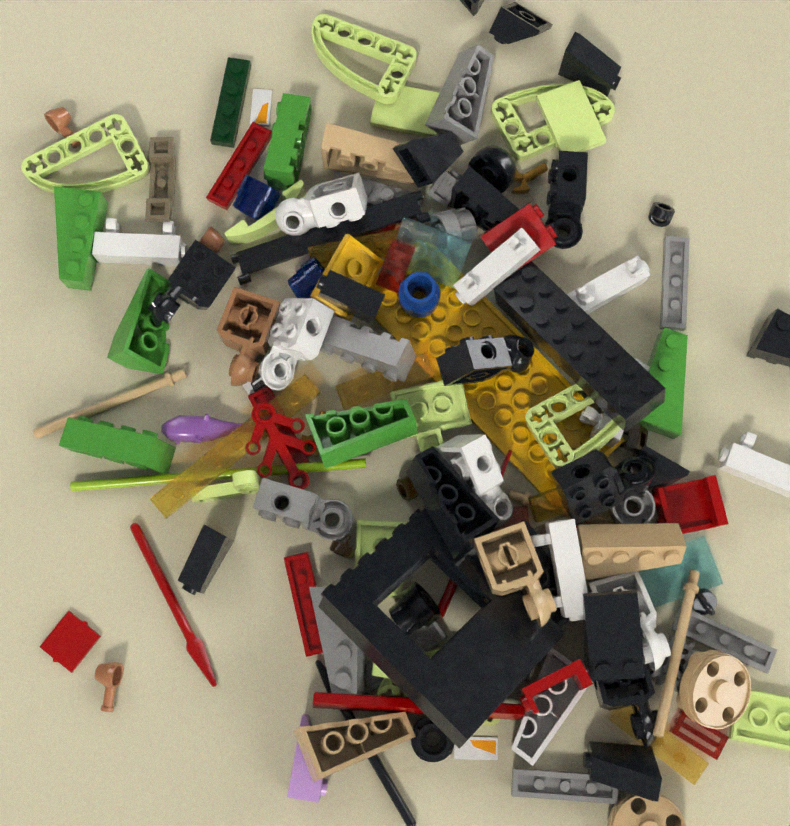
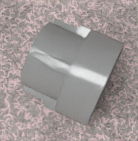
(456, 222)
(645, 510)

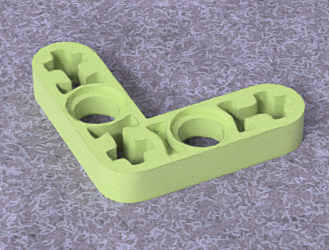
(243, 483)

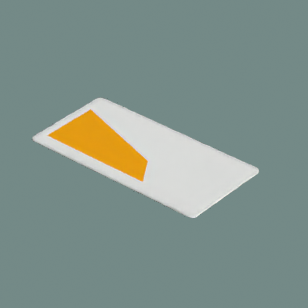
(261, 106)
(478, 749)

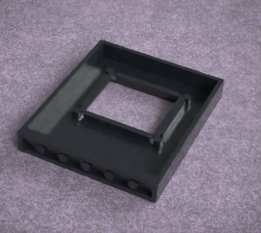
(475, 666)

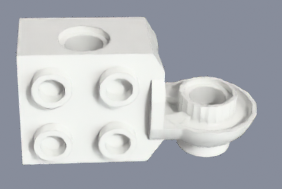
(324, 205)
(294, 337)
(476, 464)
(654, 645)

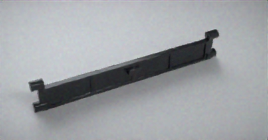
(291, 246)

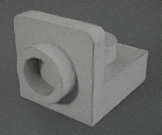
(443, 187)

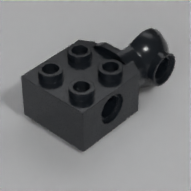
(567, 196)
(194, 281)
(484, 358)
(595, 485)
(628, 693)

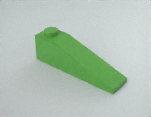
(138, 340)

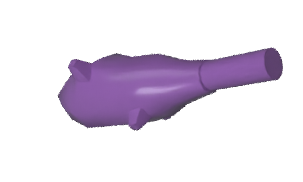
(197, 428)

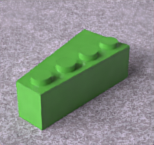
(288, 141)
(77, 218)
(669, 368)
(360, 430)
(117, 444)

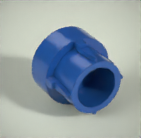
(419, 307)

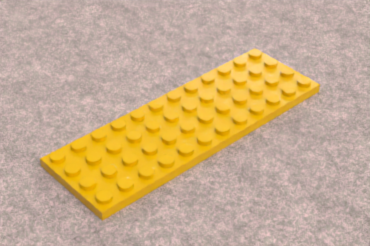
(500, 403)

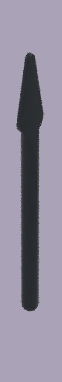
(375, 761)

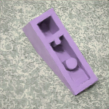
(301, 783)

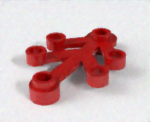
(278, 441)

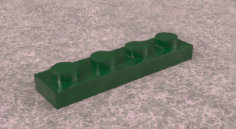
(230, 102)

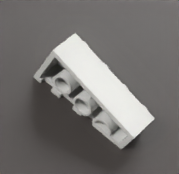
(553, 707)

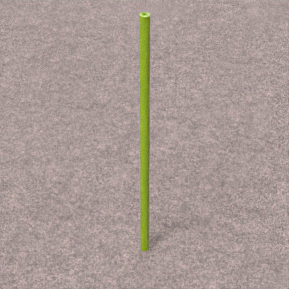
(166, 478)

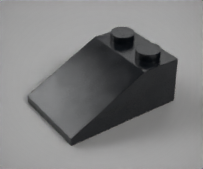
(612, 635)

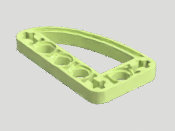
(396, 63)
(523, 138)
(87, 148)
(548, 426)

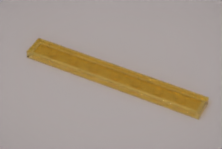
(229, 450)

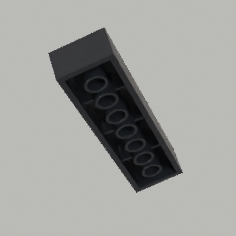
(580, 346)

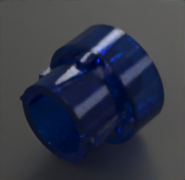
(255, 198)
(306, 278)

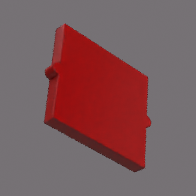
(70, 641)

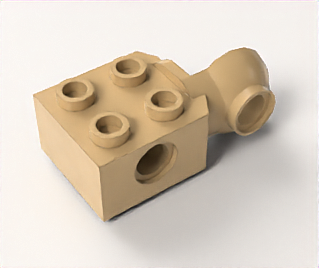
(513, 565)

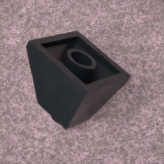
(517, 23)
(666, 471)

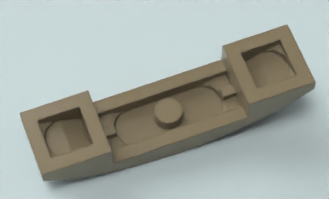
(162, 180)

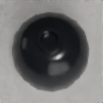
(495, 166)

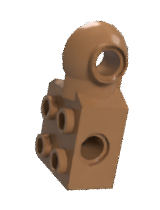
(246, 329)

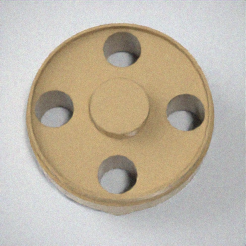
(714, 689)
(650, 813)

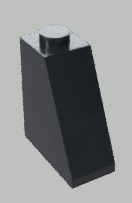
(589, 65)
(428, 157)
(350, 296)
(204, 560)
(624, 768)

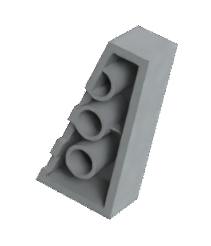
(463, 96)
(369, 349)
(342, 657)

